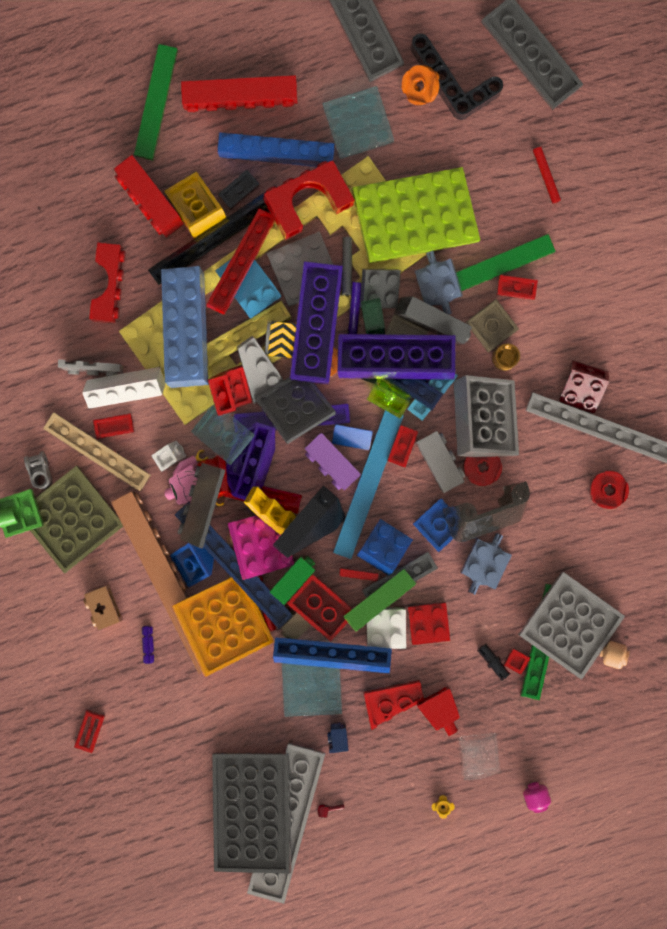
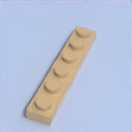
(97, 451)

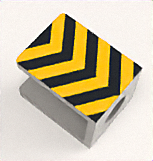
(280, 339)

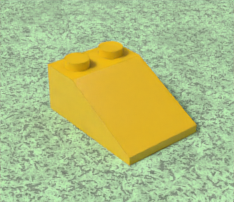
(195, 204)

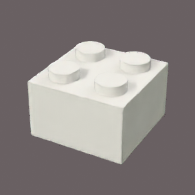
(388, 629)

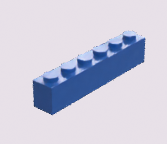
(274, 149)
(332, 655)

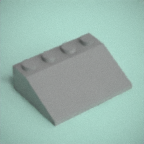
(485, 417)

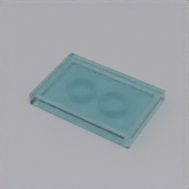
(222, 434)

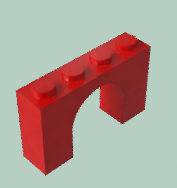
(323, 178)

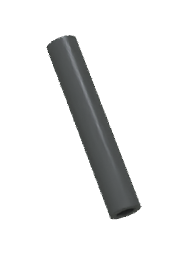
(347, 266)

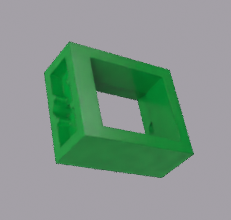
(293, 579)

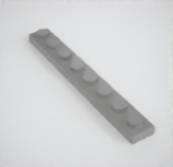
(597, 427)

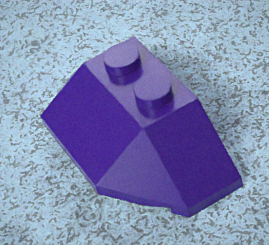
(253, 462)

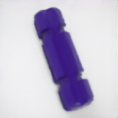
(147, 643)

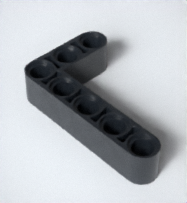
(450, 82)

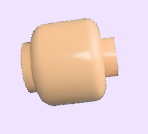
(615, 655)

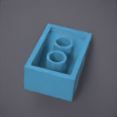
(255, 291)

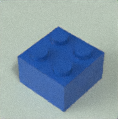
(384, 547)

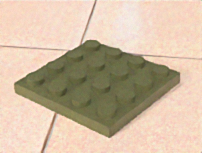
(74, 519)

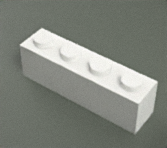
(124, 387)

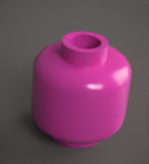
(537, 797)

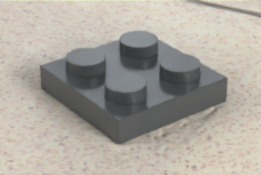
(382, 285)

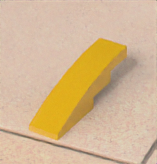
(269, 510)

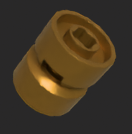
(506, 357)

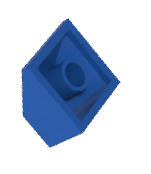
(193, 563)

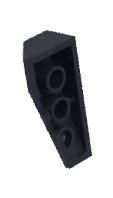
(314, 522)

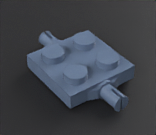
(439, 282)
(485, 563)

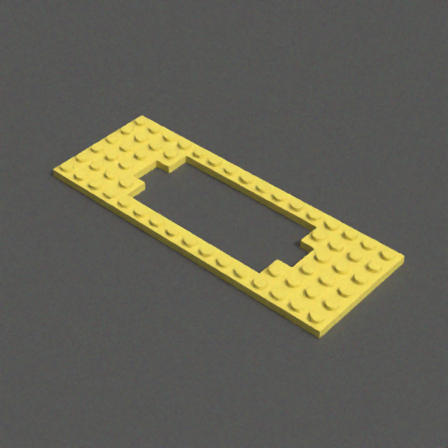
(146, 332)

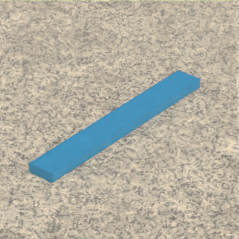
(367, 485)

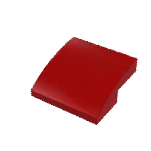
(229, 390)

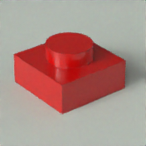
(516, 661)

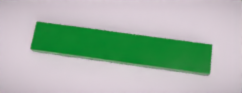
(155, 102)
(505, 262)
(535, 669)

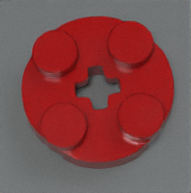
(483, 478)
(617, 482)

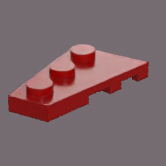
(391, 700)

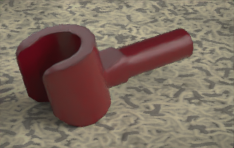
(323, 809)

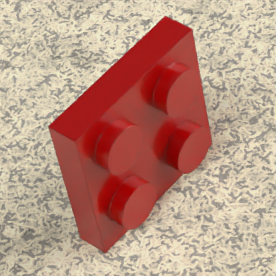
(428, 623)

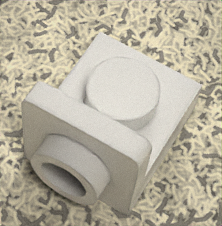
(169, 455)

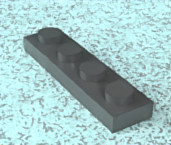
(416, 569)

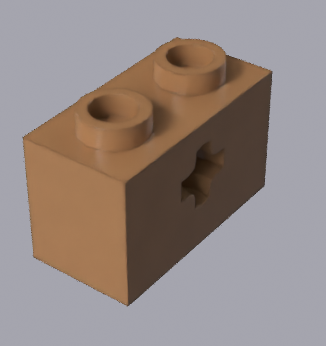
(101, 597)

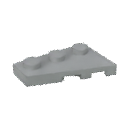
(258, 368)
(91, 369)

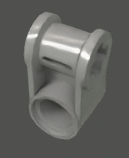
(36, 467)

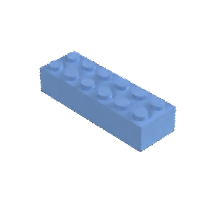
(184, 327)

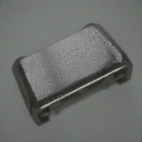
(467, 524)

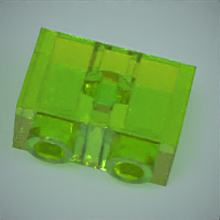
(388, 398)

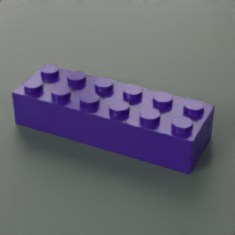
(316, 322)
(396, 356)

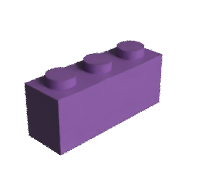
(331, 462)

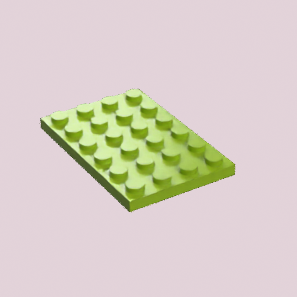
(415, 214)

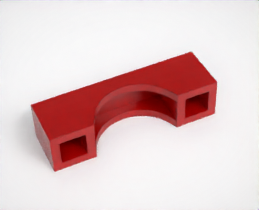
(105, 307)

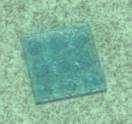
(358, 122)
(311, 690)

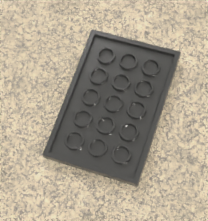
(251, 812)

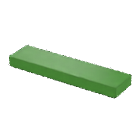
(379, 600)

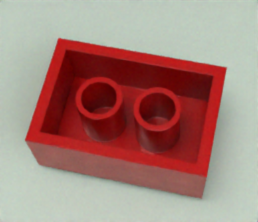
(320, 607)

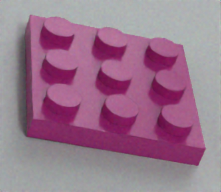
(255, 549)

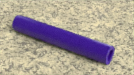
(354, 308)

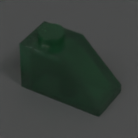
(373, 317)

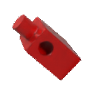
(440, 710)

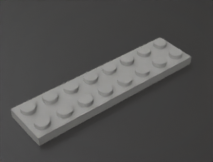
(304, 774)

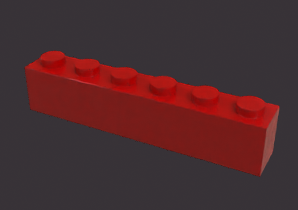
(239, 93)

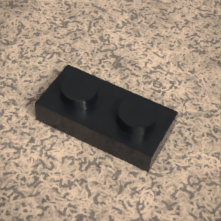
(238, 189)

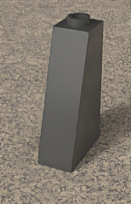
(432, 319)

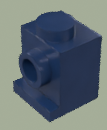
(338, 738)

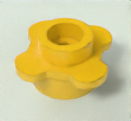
(443, 812)

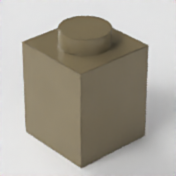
(295, 627)

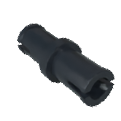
(493, 662)

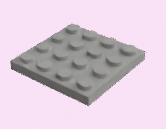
(571, 625)

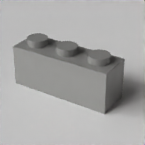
(440, 461)

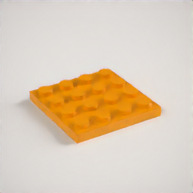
(222, 625)

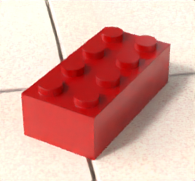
(151, 200)

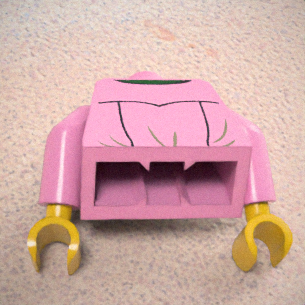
(182, 480)

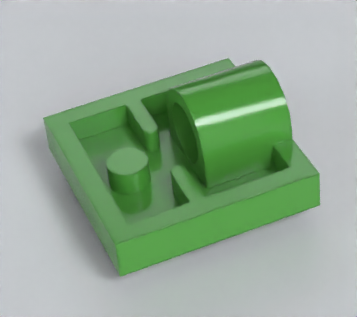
(19, 513)

